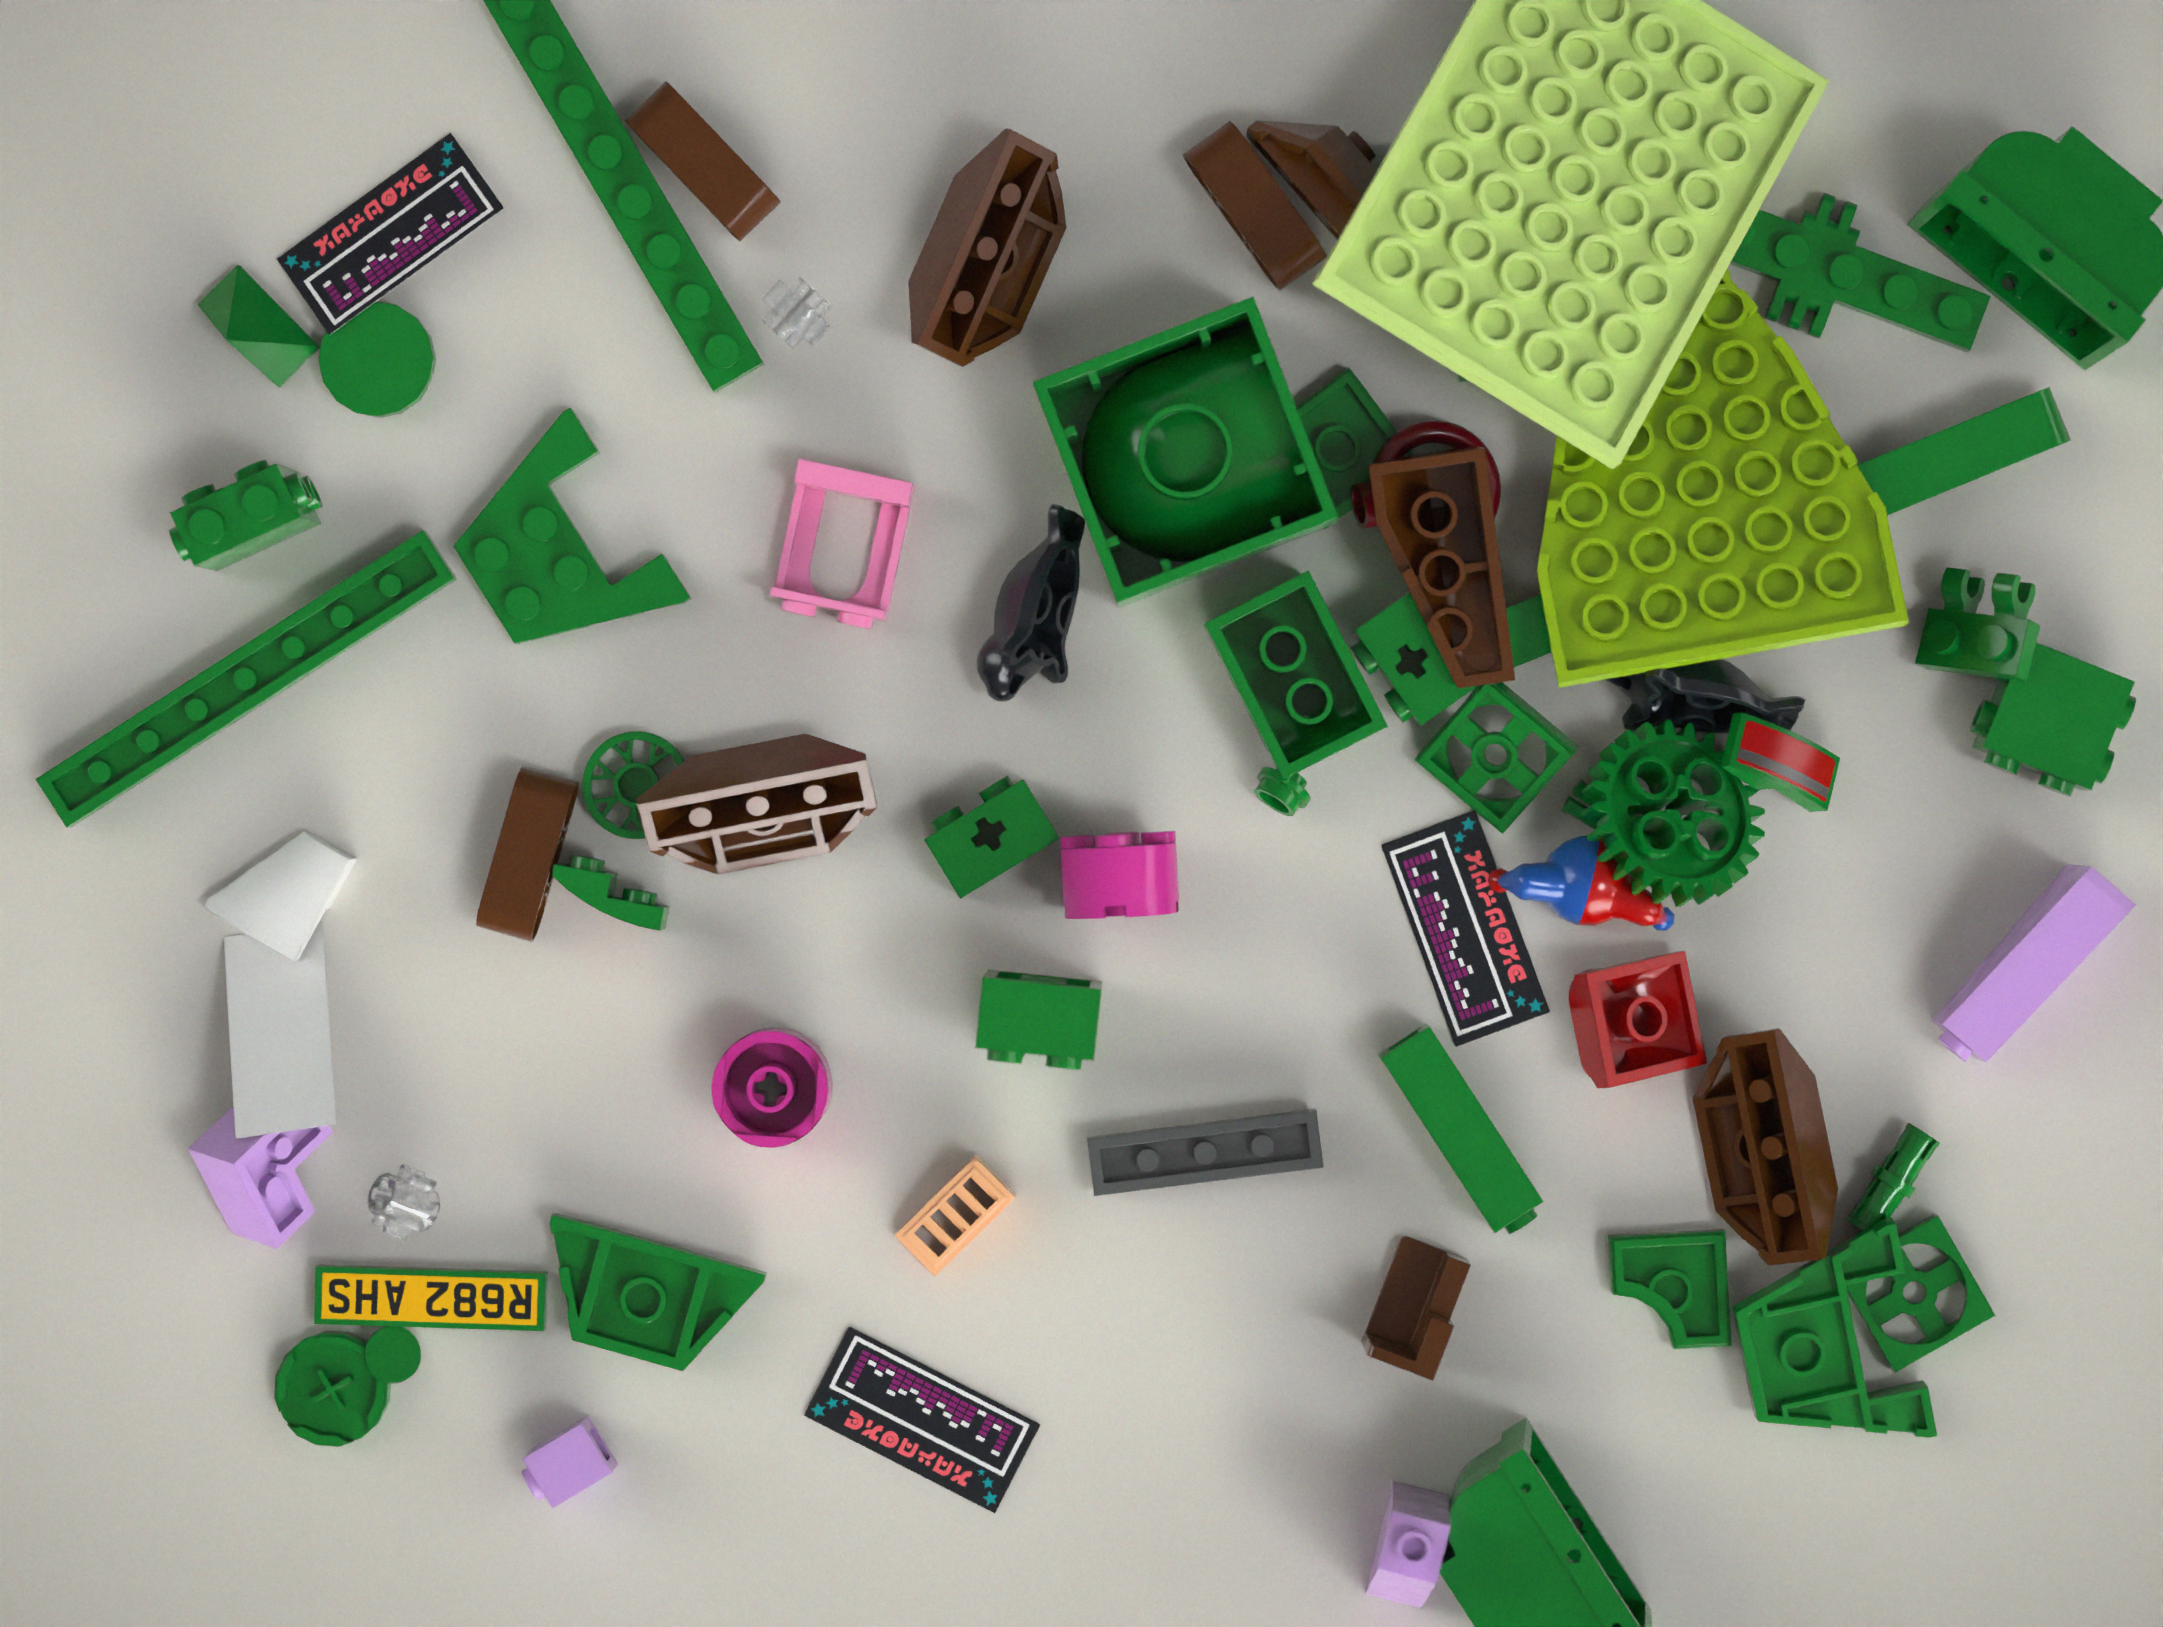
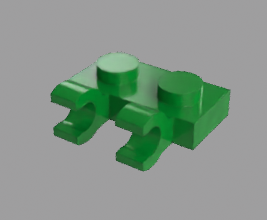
(1980, 643)

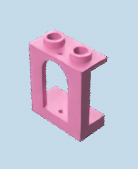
(793, 575)

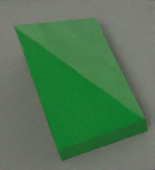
(257, 326)

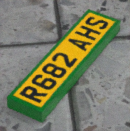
(431, 1297)

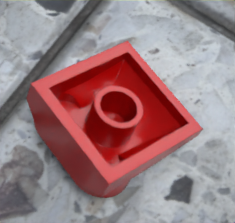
(1636, 1020)

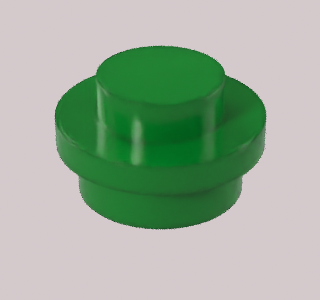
(1279, 794)

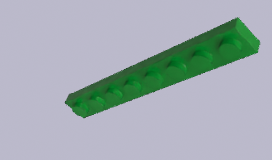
(627, 189)
(246, 679)

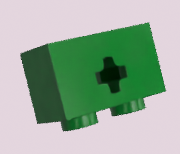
(1377, 650)
(973, 866)

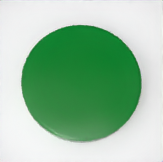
(392, 1354)

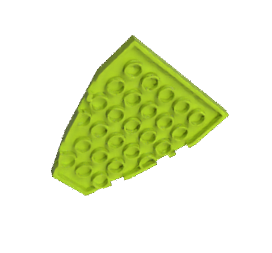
(1723, 522)

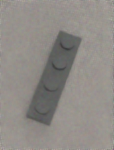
(1205, 1152)

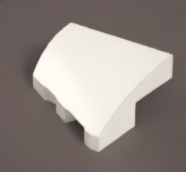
(285, 894)

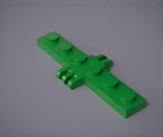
(1822, 266)

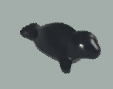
(1035, 611)
(1703, 696)

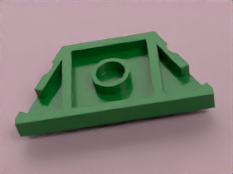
(645, 1293)

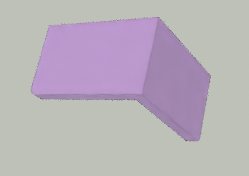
(257, 1179)

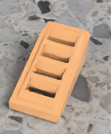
(988, 1181)

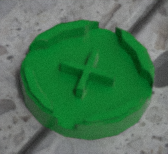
(378, 361)
(328, 1390)

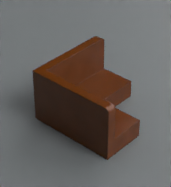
(1415, 1307)

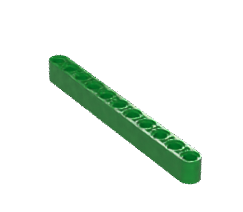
(1898, 477)

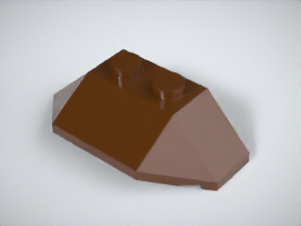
(1319, 166)
(987, 250)
(758, 804)
(1767, 1147)

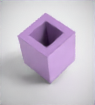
(568, 1463)

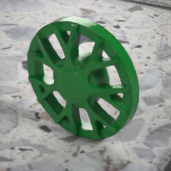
(628, 782)

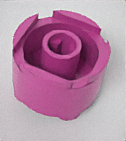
(1119, 875)
(747, 1108)

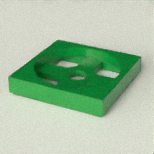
(1496, 811)
(1937, 1333)

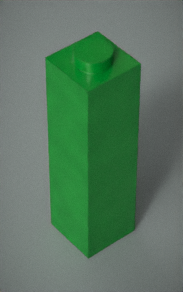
(1462, 1130)

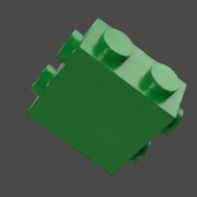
(245, 517)
(2055, 721)

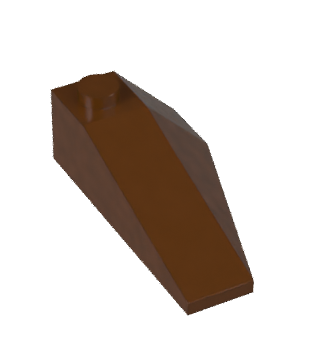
(1445, 544)

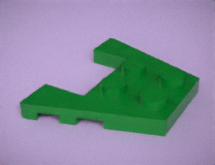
(537, 562)
(1805, 1349)

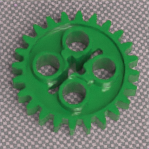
(1680, 861)

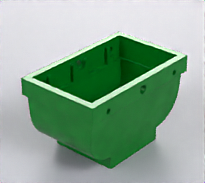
(2062, 230)
(1518, 1553)

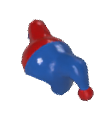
(1582, 887)

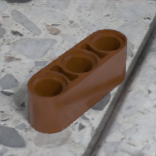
(702, 161)
(1254, 205)
(527, 853)

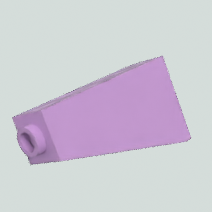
(2031, 961)
(1410, 1545)

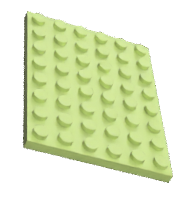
(1572, 201)

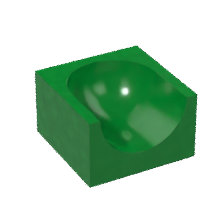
(1186, 452)

